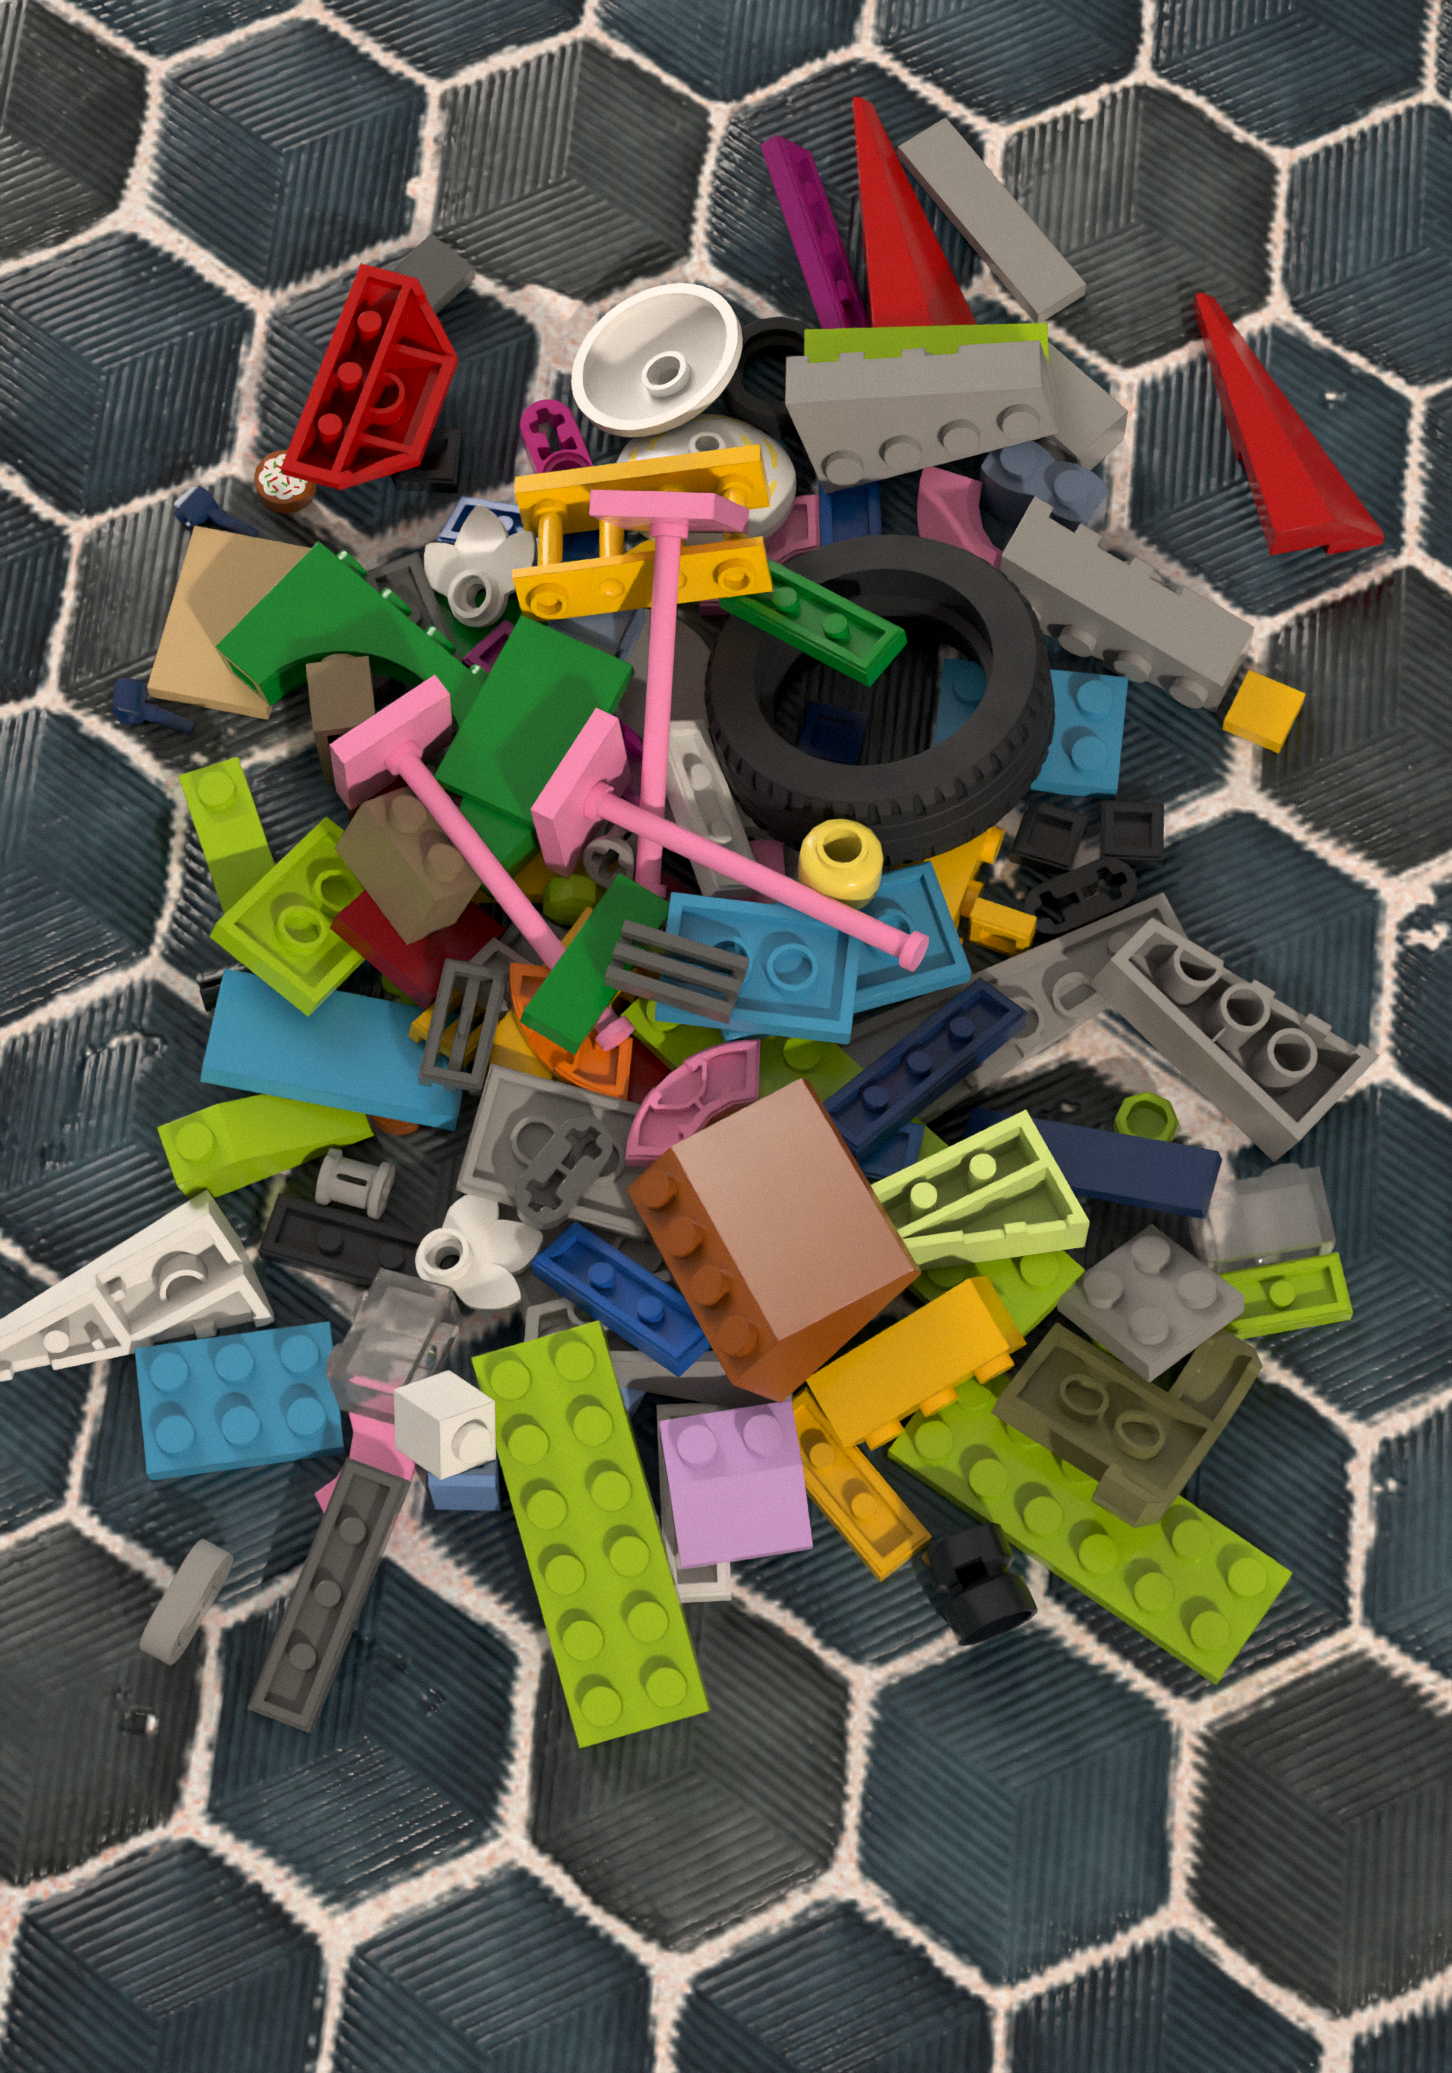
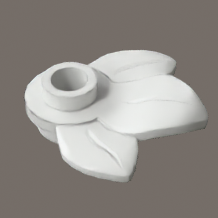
(479, 560)
(488, 1252)

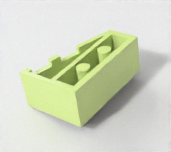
(985, 1200)

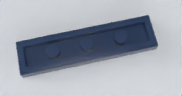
(923, 1066)
(1123, 1166)

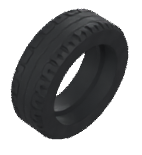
(915, 803)

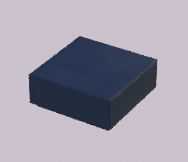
(833, 733)

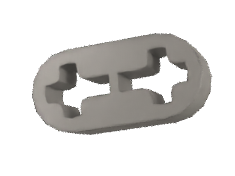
(186, 1602)

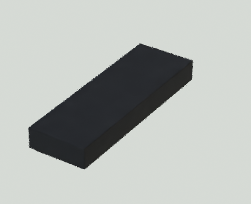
(339, 1243)

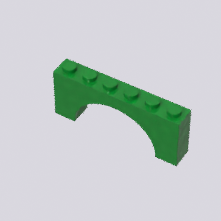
(331, 610)

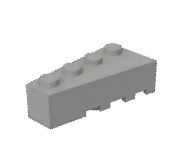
(918, 409)
(1124, 612)
(1231, 1037)

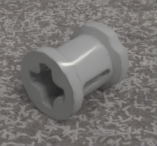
(605, 850)
(338, 1170)

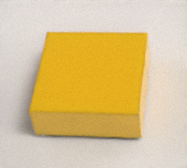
(1263, 711)
(1001, 928)

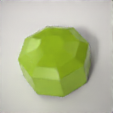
(568, 898)
(1147, 1117)

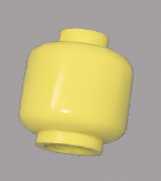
(842, 862)

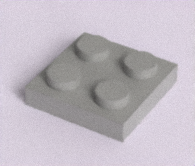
(1151, 1303)

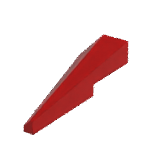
(903, 260)
(1291, 477)

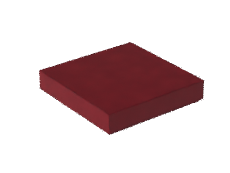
(418, 965)

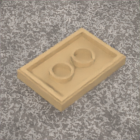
(215, 590)

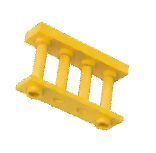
(618, 581)

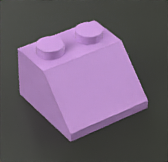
(736, 1484)

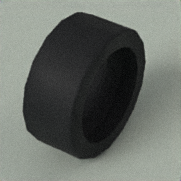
(762, 338)

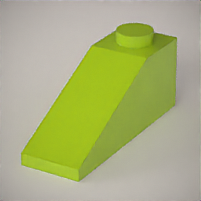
(227, 829)
(253, 1140)

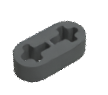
(575, 1181)

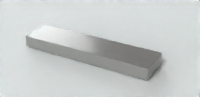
(991, 221)

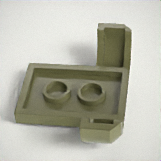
(1121, 1427)

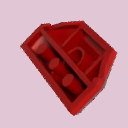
(375, 386)

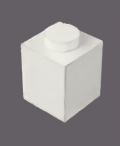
(444, 1424)

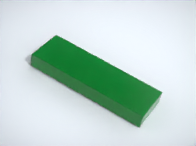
(821, 624)
(574, 991)

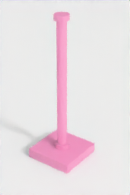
(668, 520)
(396, 746)
(589, 791)

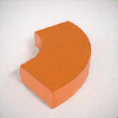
(591, 1067)

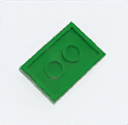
(529, 718)

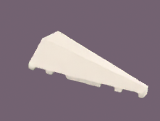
(157, 1286)

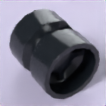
(990, 1604)

